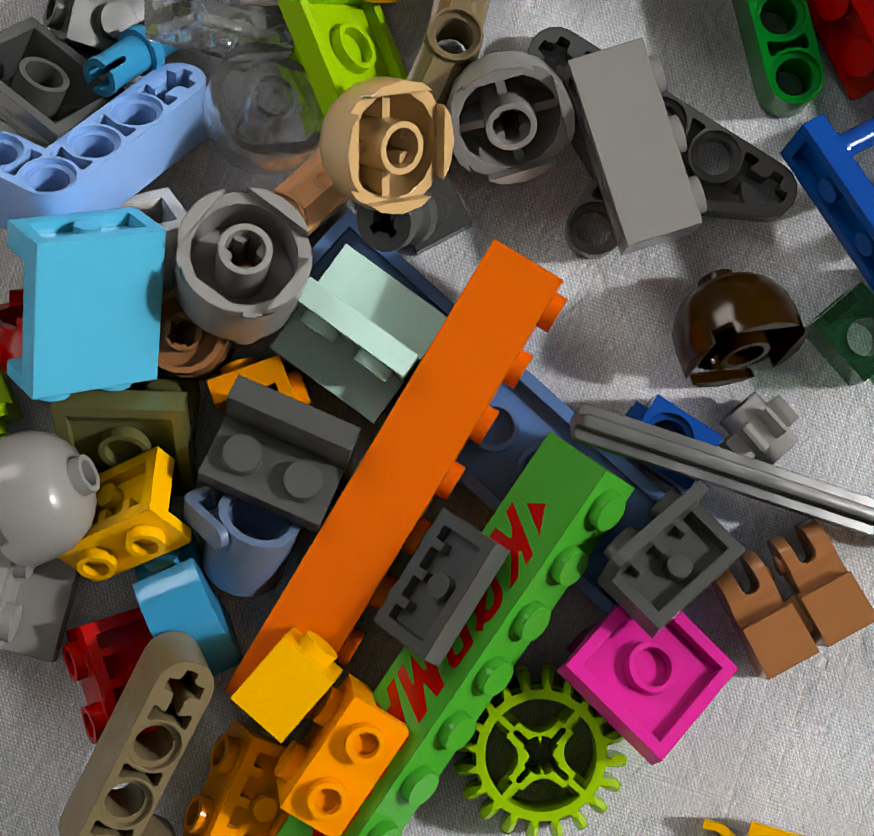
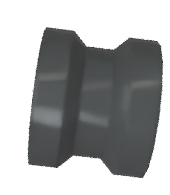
(402, 231)

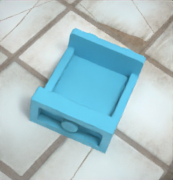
(88, 301)

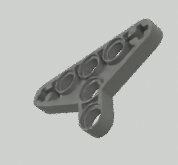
(698, 131)

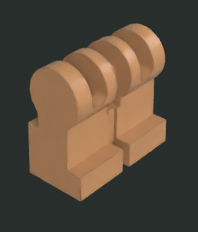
(820, 611)

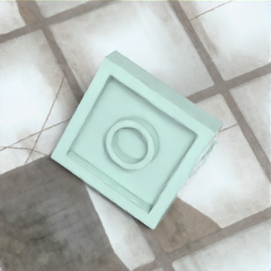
(359, 333)

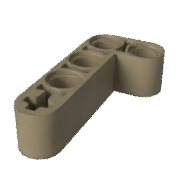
(164, 690)

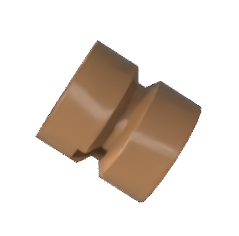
(186, 348)

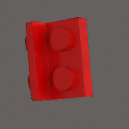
(103, 660)

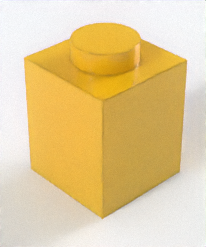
(288, 682)

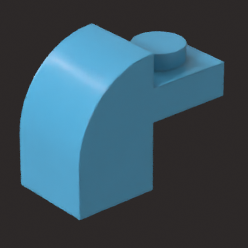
(180, 598)

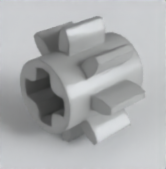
(760, 428)

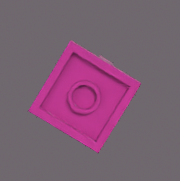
(646, 684)

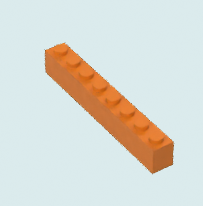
(414, 456)

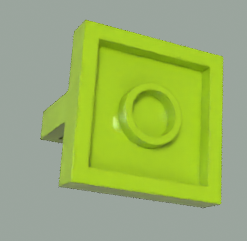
(340, 44)

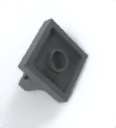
(279, 454)

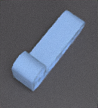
(109, 152)

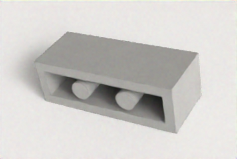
(634, 145)

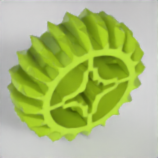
(518, 776)

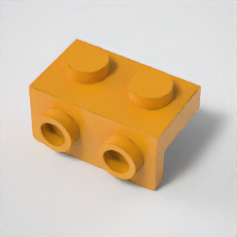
(339, 758)

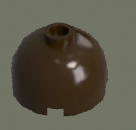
(734, 324)

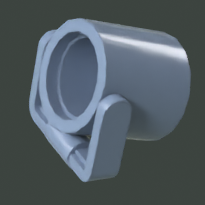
(243, 543)

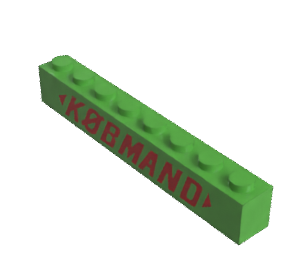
(551, 528)

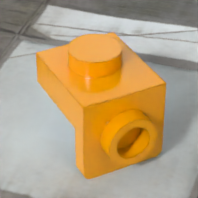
(268, 372)

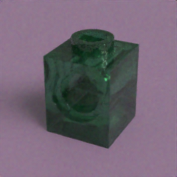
(830, 328)

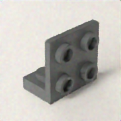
(441, 586)

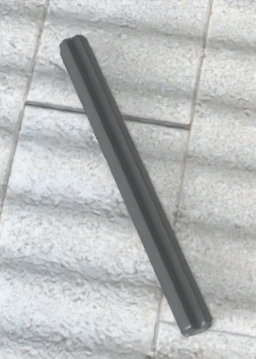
(722, 468)

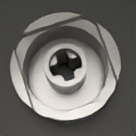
(213, 244)

